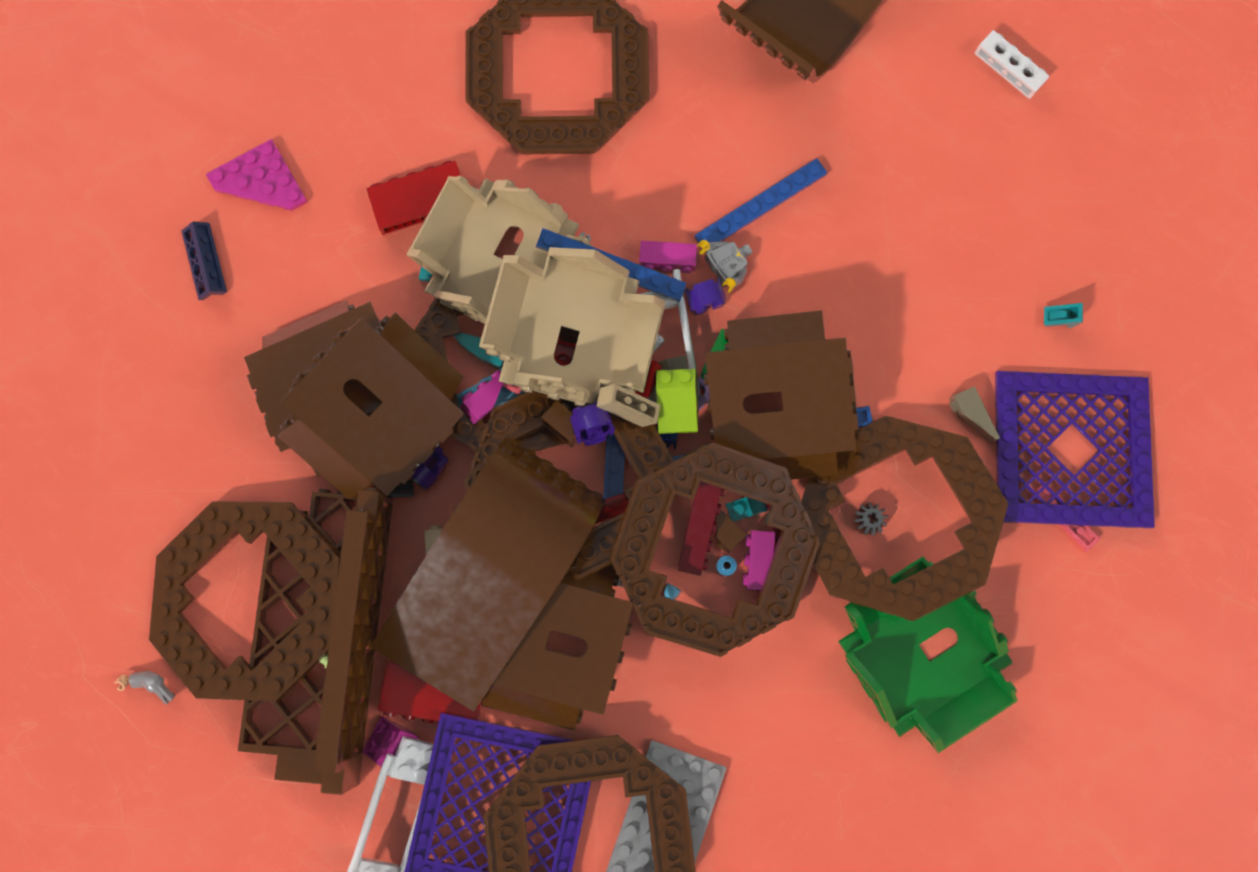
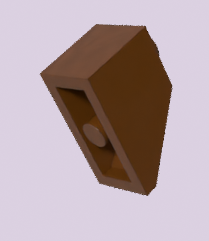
(558, 421)
(727, 532)

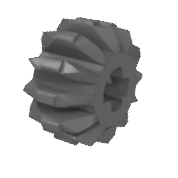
(877, 516)

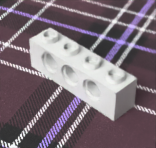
(1012, 73)

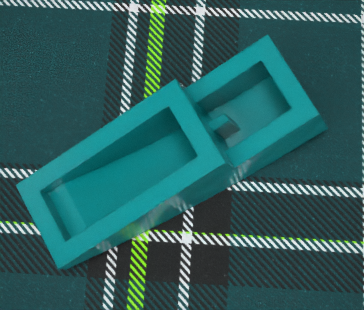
(471, 345)

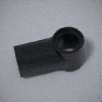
(402, 490)

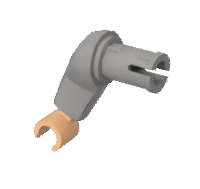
(150, 681)

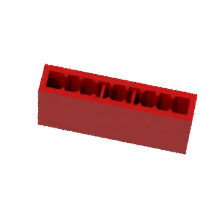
(410, 198)
(413, 697)

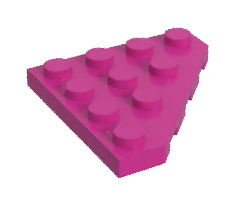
(259, 177)

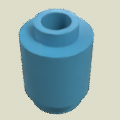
(720, 568)

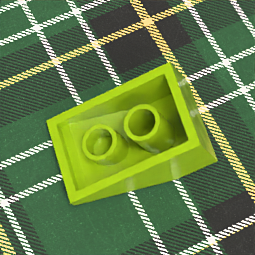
(677, 400)

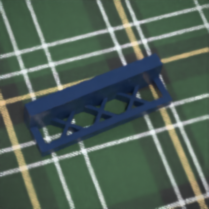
(205, 258)

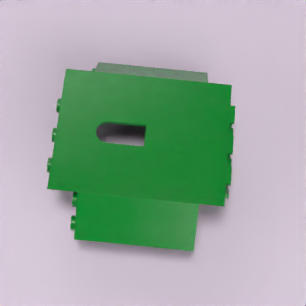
(936, 696)

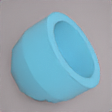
(671, 591)

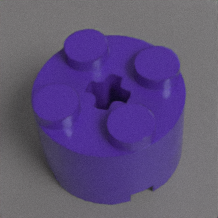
(706, 295)
(591, 424)

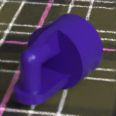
(427, 477)

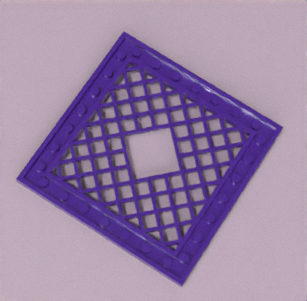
(1139, 442)
(454, 727)

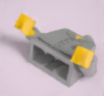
(726, 261)

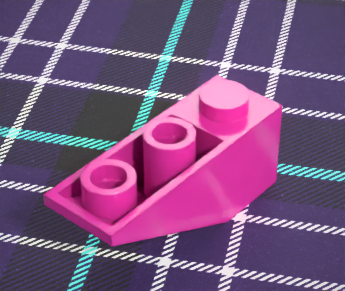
(482, 401)

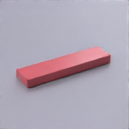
(1082, 535)

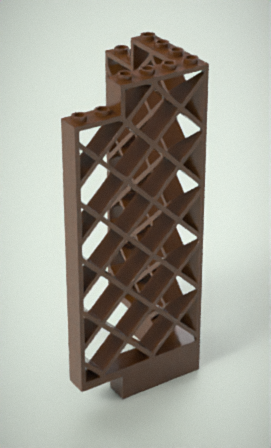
(348, 666)

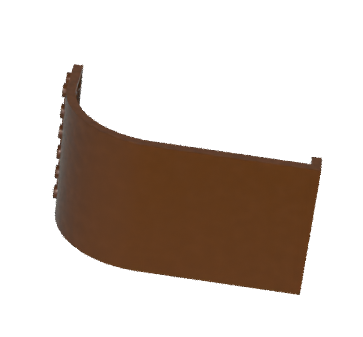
(801, 32)
(489, 573)

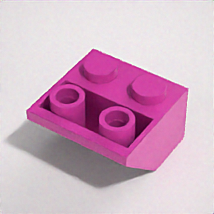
(385, 740)

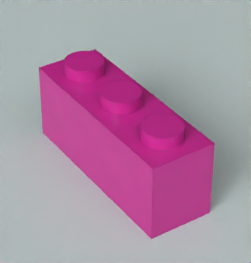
(668, 256)
(758, 558)

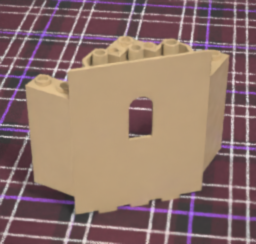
(465, 231)
(580, 293)

